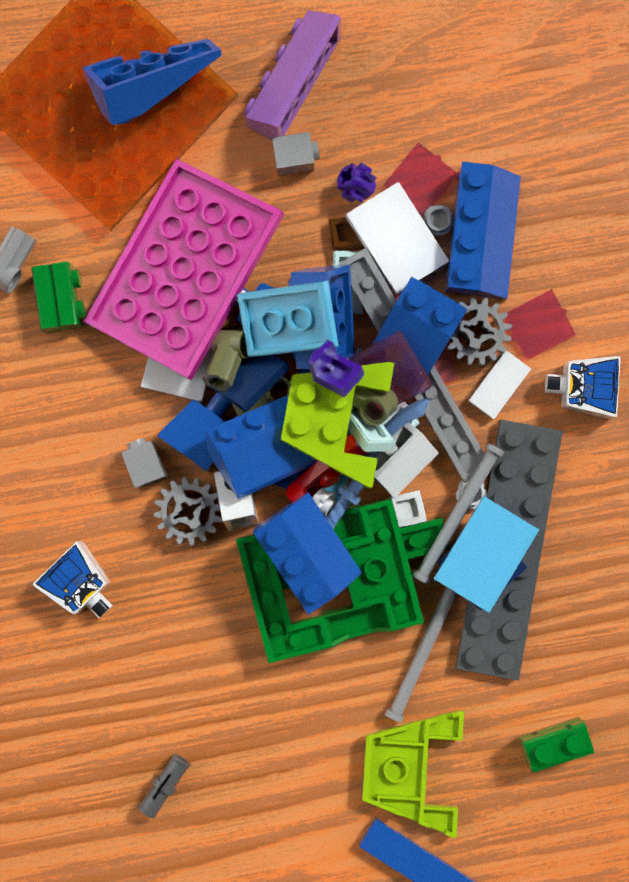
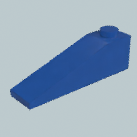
(136, 85)

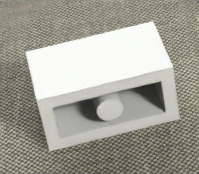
(405, 461)

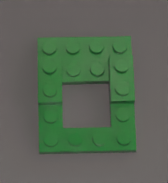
(381, 595)

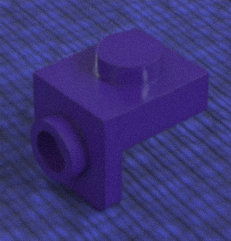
(334, 370)

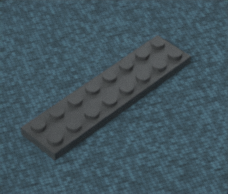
(524, 486)

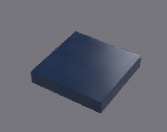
(254, 379)

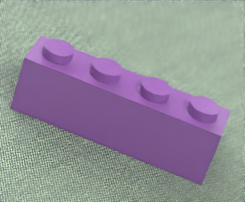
(294, 74)

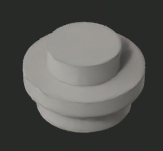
(438, 220)

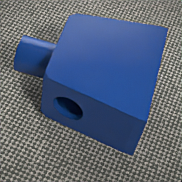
(189, 429)

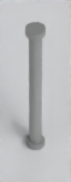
(458, 513)
(421, 656)

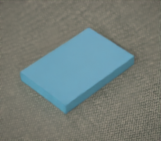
(287, 319)
(486, 554)

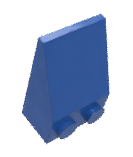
(425, 321)

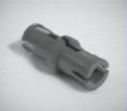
(164, 786)

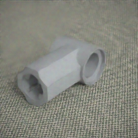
(13, 255)

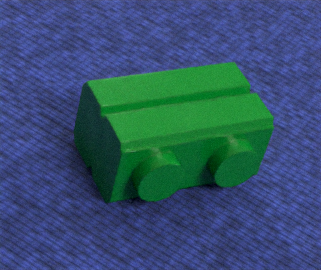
(58, 297)
(556, 744)

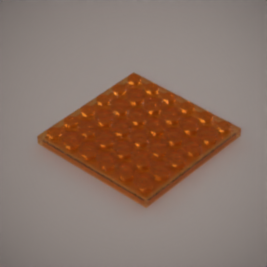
(60, 125)

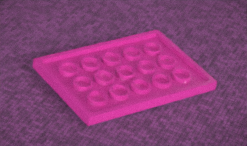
(184, 268)

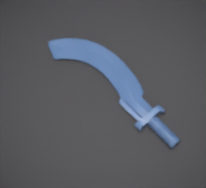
(349, 495)

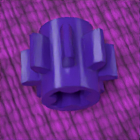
(356, 182)

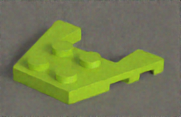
(319, 421)
(398, 770)

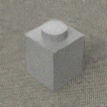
(295, 153)
(143, 463)

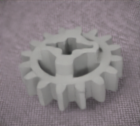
(492, 334)
(181, 498)

